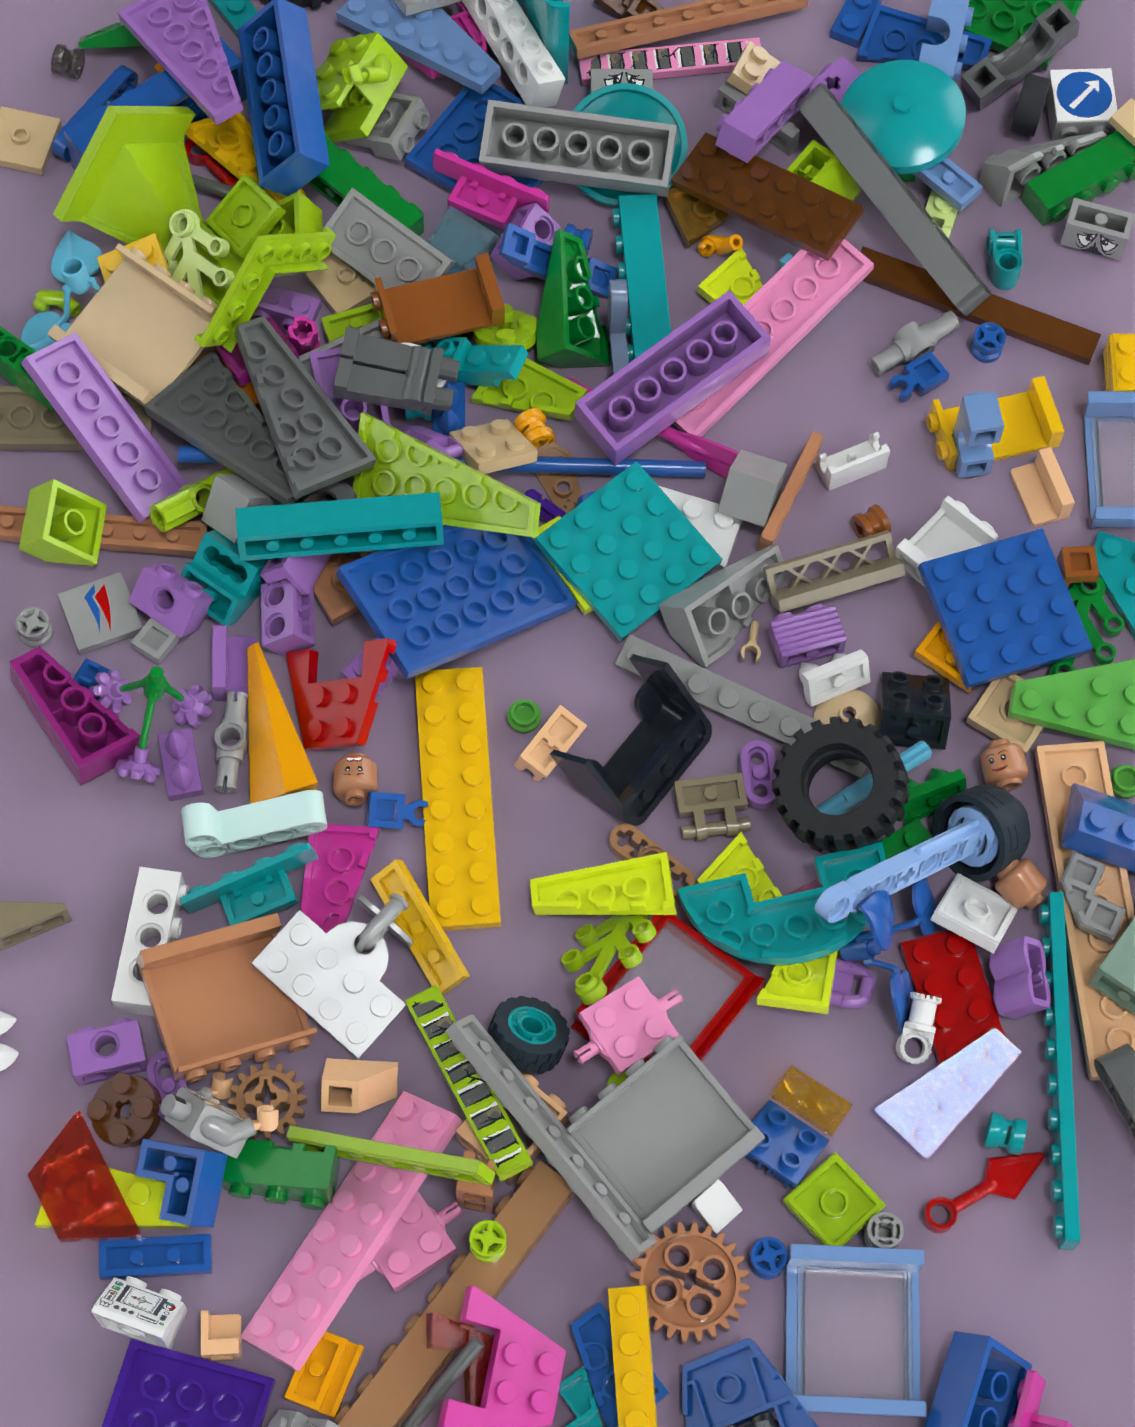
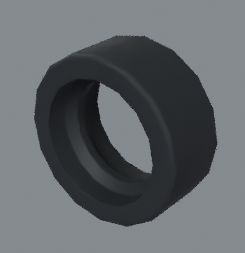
(1030, 105)

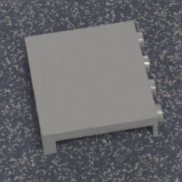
(664, 1132)

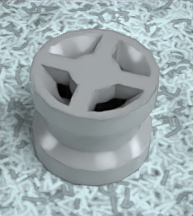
(31, 619)

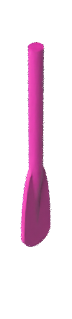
(717, 456)

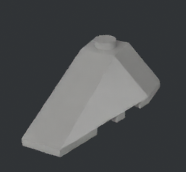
(718, 606)

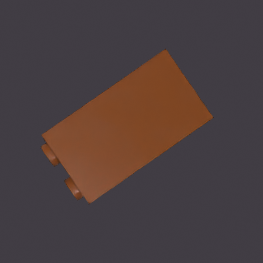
(440, 305)

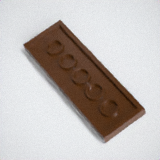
(768, 197)

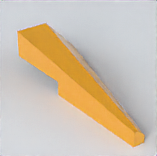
(274, 748)

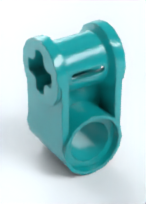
(1004, 257)

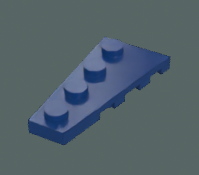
(900, 36)

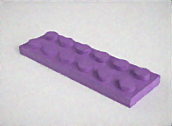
(104, 424)

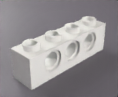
(151, 888)

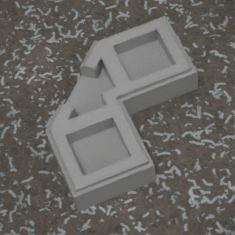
(1089, 911)

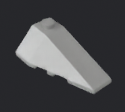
(1008, 172)

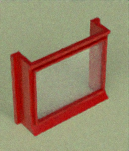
(707, 978)

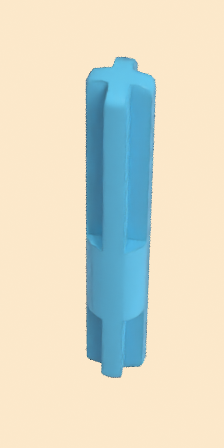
(860, 790)

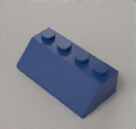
(1100, 827)
(977, 1384)

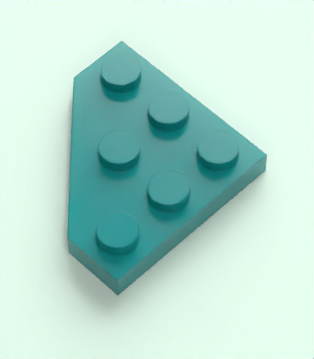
(1117, 570)

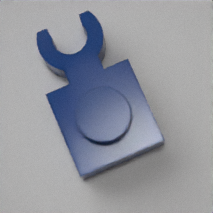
(921, 374)
(389, 811)

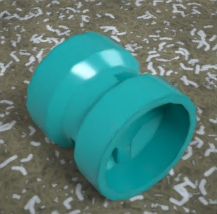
(997, 1130)

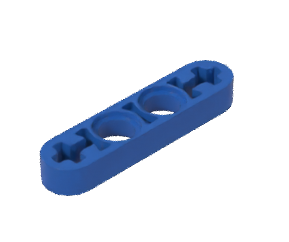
(112, 88)

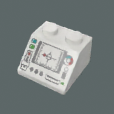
(140, 1313)

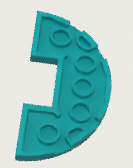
(783, 927)

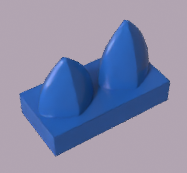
(451, 420)

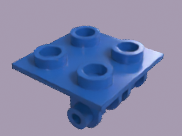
(788, 1145)

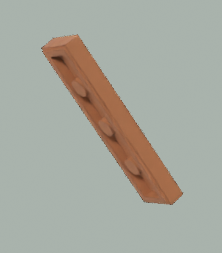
(790, 491)

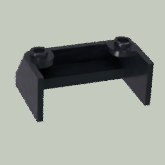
(652, 755)

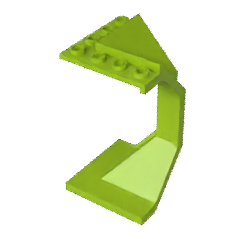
(141, 175)

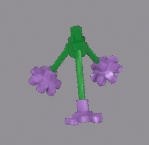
(187, 707)

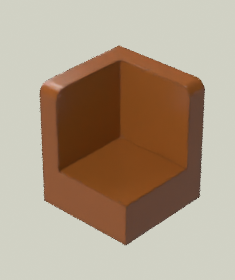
(1078, 564)

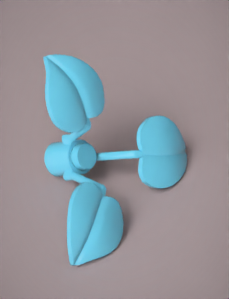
(73, 265)

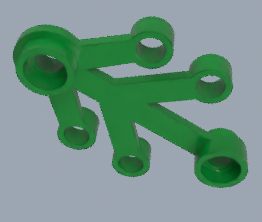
(1095, 599)

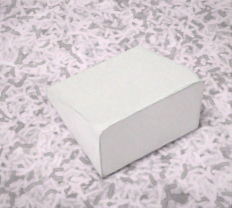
(716, 1207)

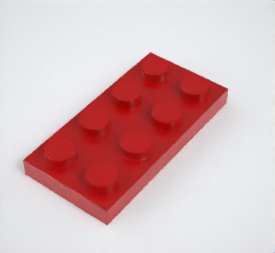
(950, 969)

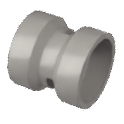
(879, 1237)

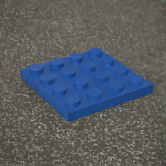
(460, 132)
(1004, 608)

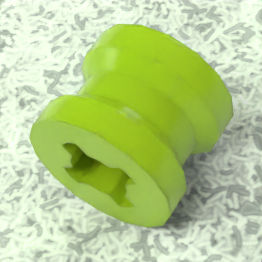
(488, 1233)

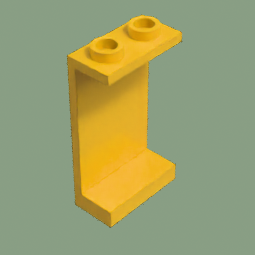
(1028, 421)

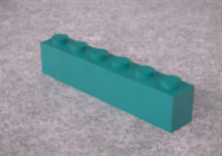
(643, 269)
(339, 526)

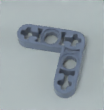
(617, 324)

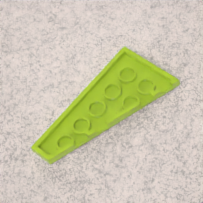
(466, 494)

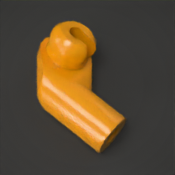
(719, 245)

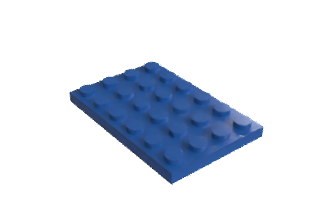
(454, 594)

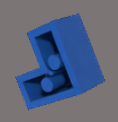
(191, 1180)

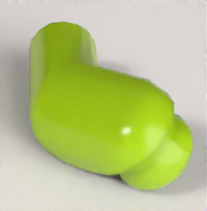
(45, 298)

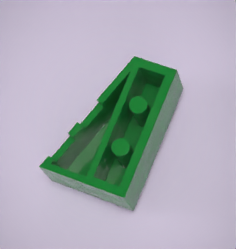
(283, 1173)

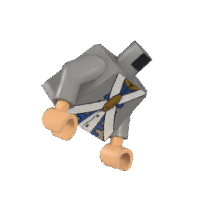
(211, 1121)

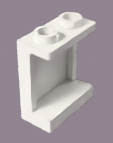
(946, 533)

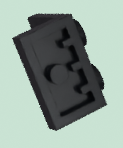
(915, 709)

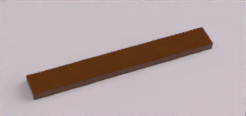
(1014, 318)

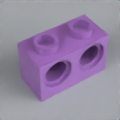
(535, 220)
(286, 617)

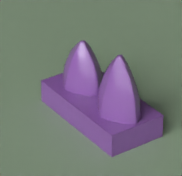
(180, 764)

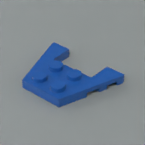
(736, 1387)

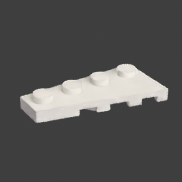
(716, 528)

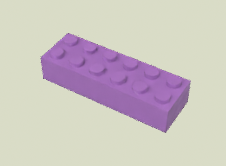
(672, 377)

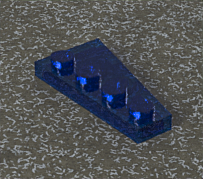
(944, 1095)

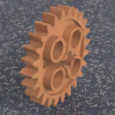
(701, 1251)

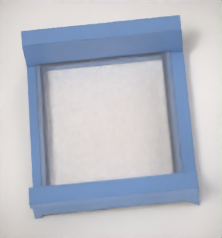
(1110, 458)
(854, 1329)

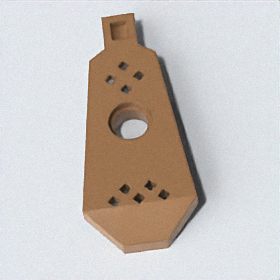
(551, 481)

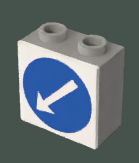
(1080, 102)

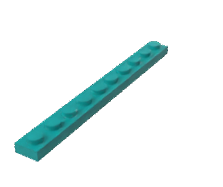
(1060, 1080)

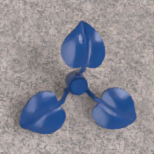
(880, 916)

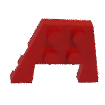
(340, 710)

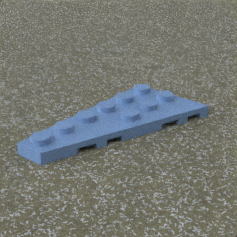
(425, 37)

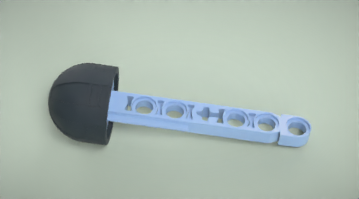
(972, 835)

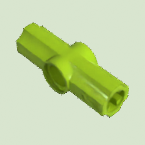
(182, 504)

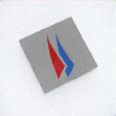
(100, 613)

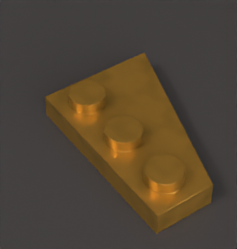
(693, 216)

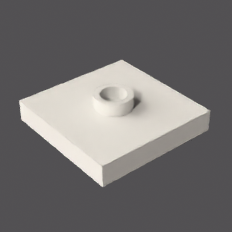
(974, 913)

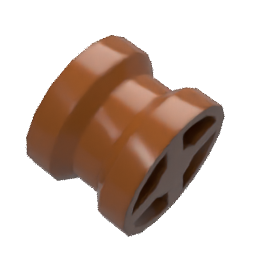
(871, 522)

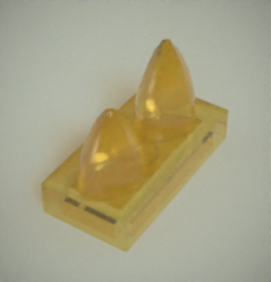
(811, 1101)

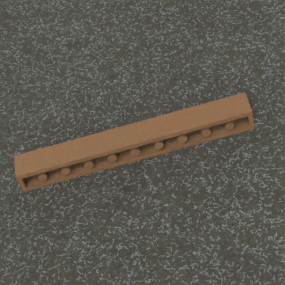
(411, 1366)

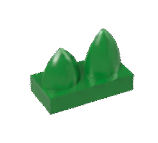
(927, 796)

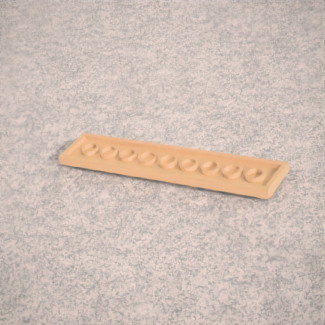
(1101, 1020)

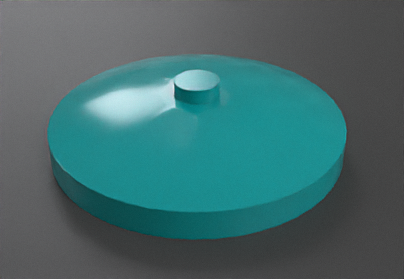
(636, 103)
(908, 113)

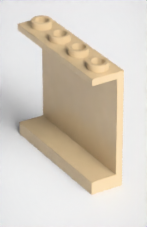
(142, 326)

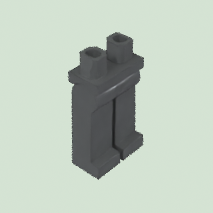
(393, 374)

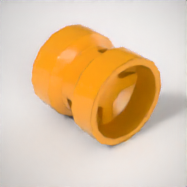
(533, 427)

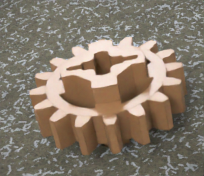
(282, 1100)

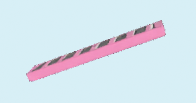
(670, 60)

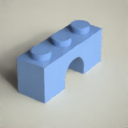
(948, 20)
(976, 428)

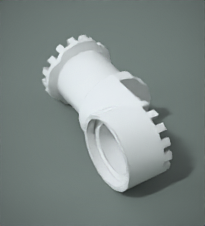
(919, 1026)

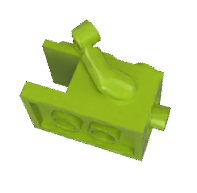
(357, 84)

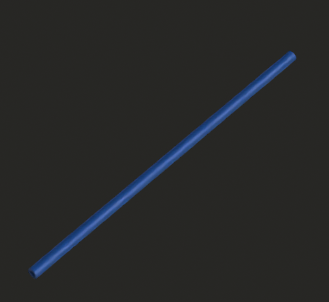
(562, 465)

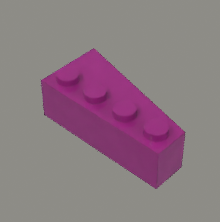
(75, 722)

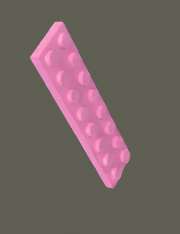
(787, 311)
(346, 1237)

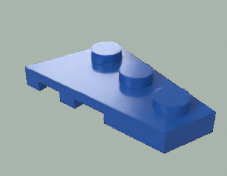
(595, 1347)

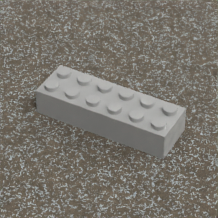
(578, 148)

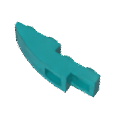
(482, 363)

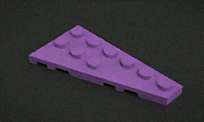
(189, 49)

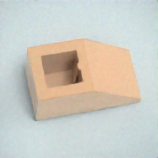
(357, 1084)

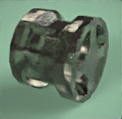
(67, 61)

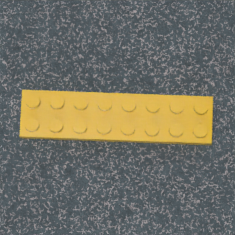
(459, 799)

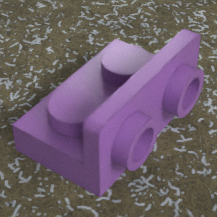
(285, 305)

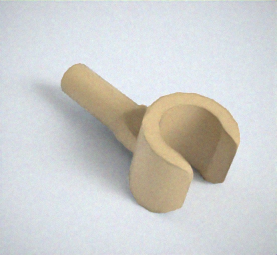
(752, 642)

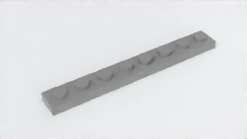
(732, 699)
(551, 1137)

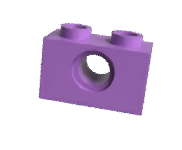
(154, 598)
(128, 1056)

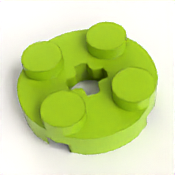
(517, 330)

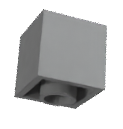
(752, 488)
(226, 495)

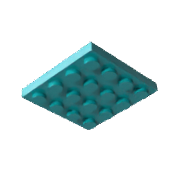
(627, 550)

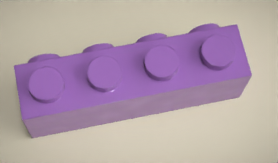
(763, 111)

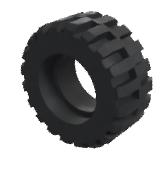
(831, 743)

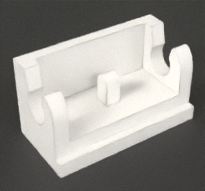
(852, 463)

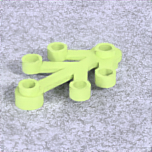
(192, 261)

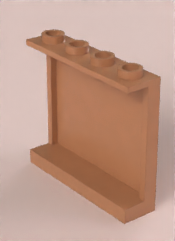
(217, 1004)

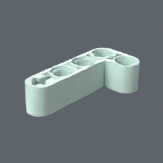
(253, 825)

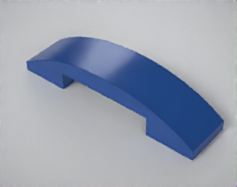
(533, 257)

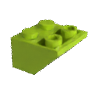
(825, 169)

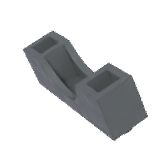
(998, 73)

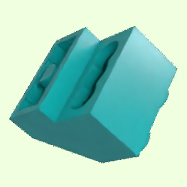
(224, 577)

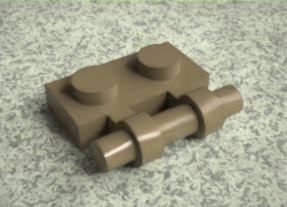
(711, 796)

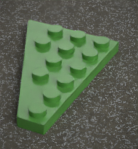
(1081, 702)

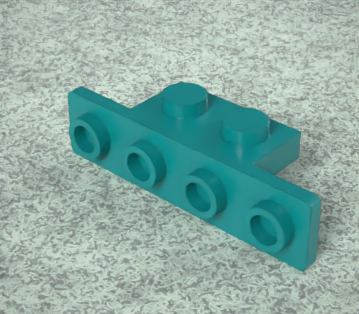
(256, 890)

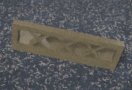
(835, 583)

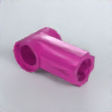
(303, 335)

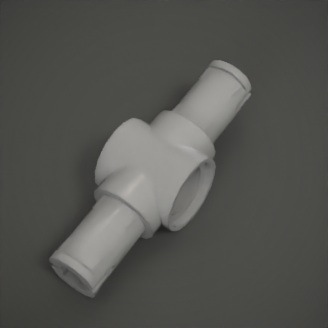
(913, 342)
(231, 757)

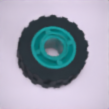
(530, 1033)

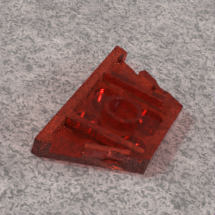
(80, 1189)

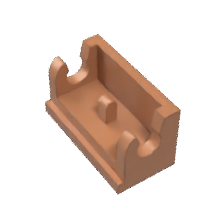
(473, 1195)

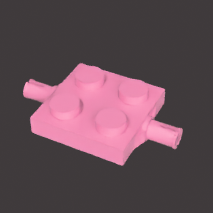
(627, 1025)
(415, 1244)

